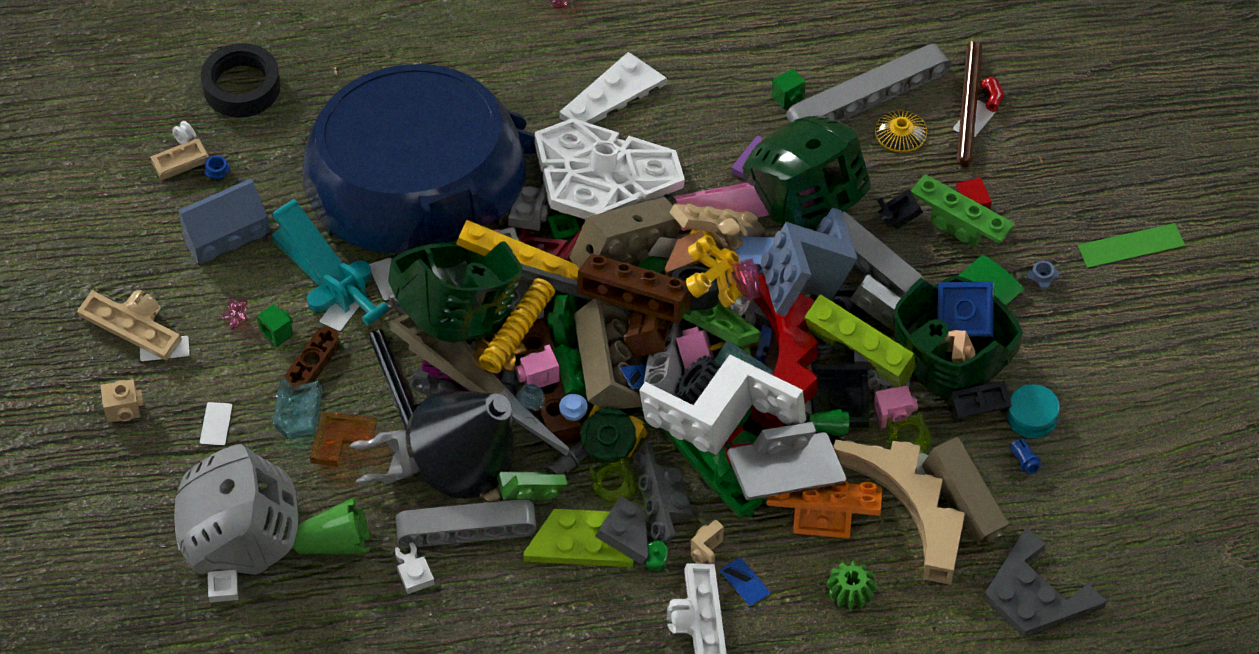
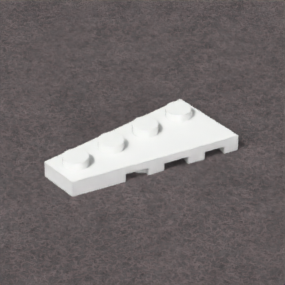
(613, 90)

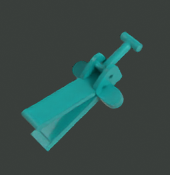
(311, 252)

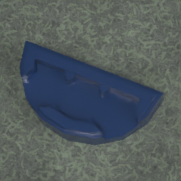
(763, 343)

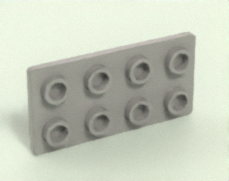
(786, 462)

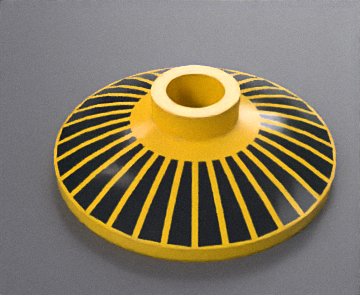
(904, 138)

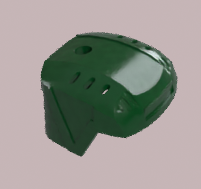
(794, 162)
(455, 290)
(932, 341)

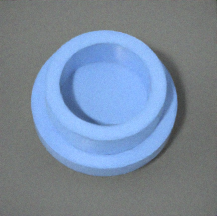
(573, 407)

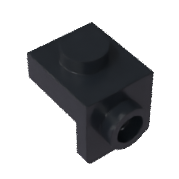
(900, 209)

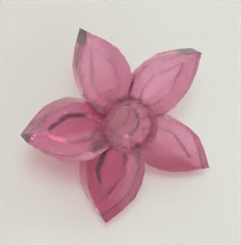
(235, 312)

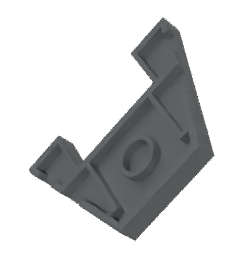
(1028, 599)

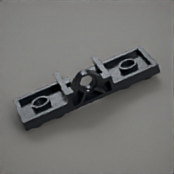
(843, 384)

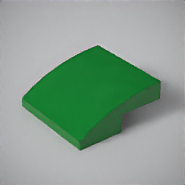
(987, 270)

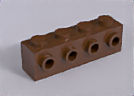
(634, 288)

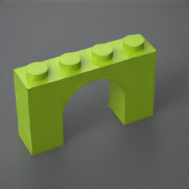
(834, 324)

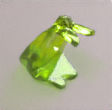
(924, 439)
(628, 487)

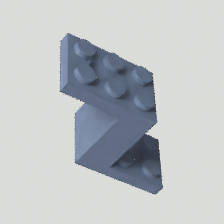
(808, 261)

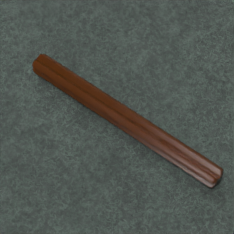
(969, 103)

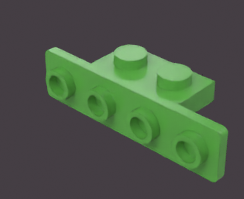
(960, 214)

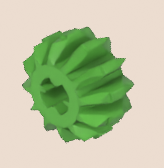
(851, 585)

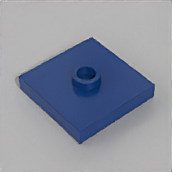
(967, 307)

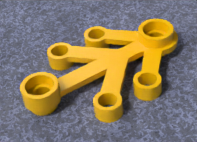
(719, 267)

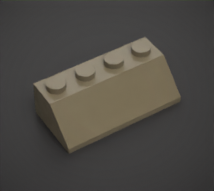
(603, 352)

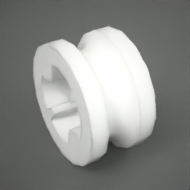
(184, 133)

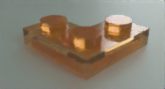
(335, 431)

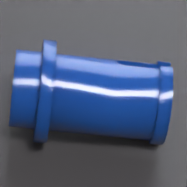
(1029, 462)

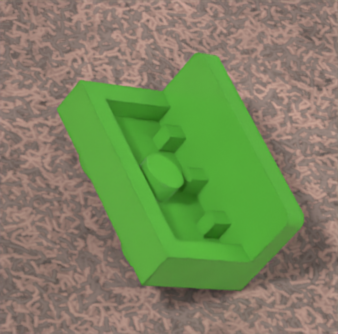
(530, 485)

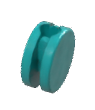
(1033, 411)

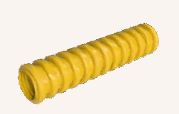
(517, 325)

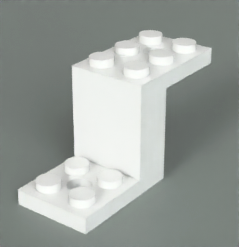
(723, 405)

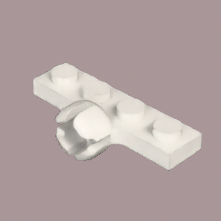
(700, 612)

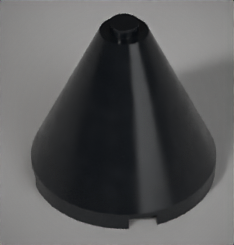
(461, 441)

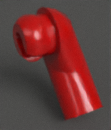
(996, 93)

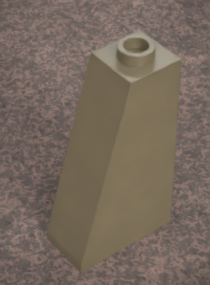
(966, 490)

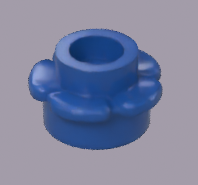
(216, 162)

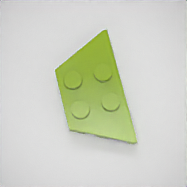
(571, 539)

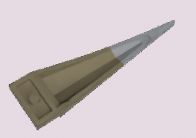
(458, 363)

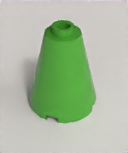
(334, 531)

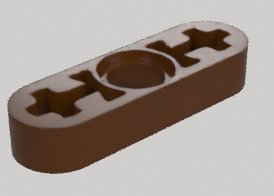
(313, 348)

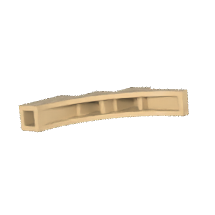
(920, 494)

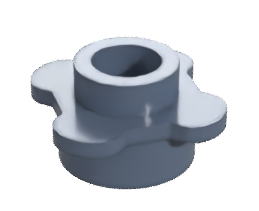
(1044, 268)

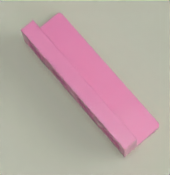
(735, 197)

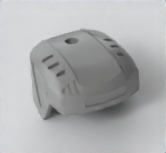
(205, 503)

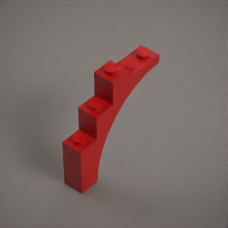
(795, 347)

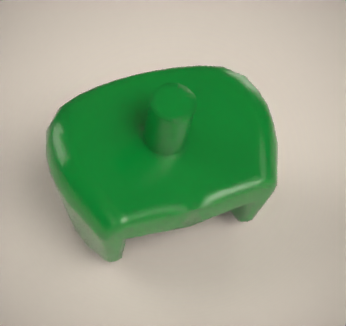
(657, 556)

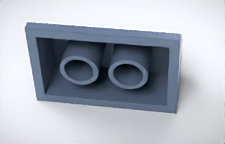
(224, 221)

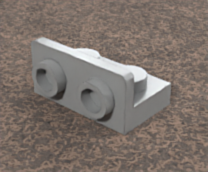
(530, 209)
(876, 301)

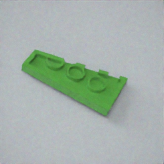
(724, 324)

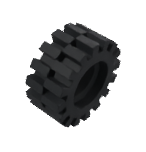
(696, 379)

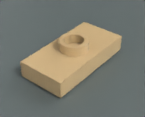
(179, 159)

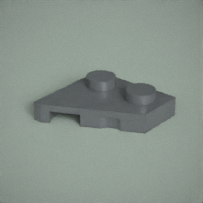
(626, 530)

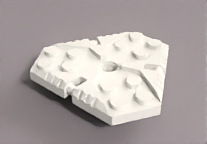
(596, 172)

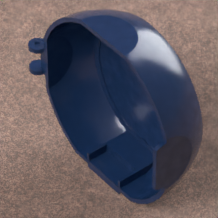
(413, 158)

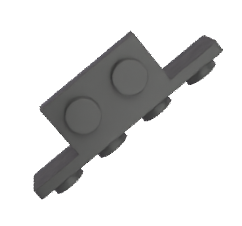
(662, 493)

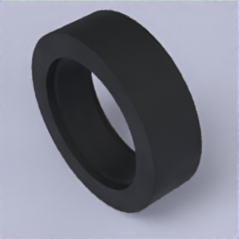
(240, 55)

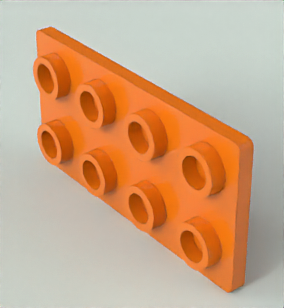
(830, 508)

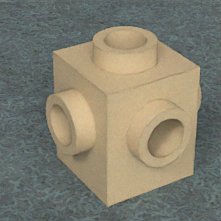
(121, 400)

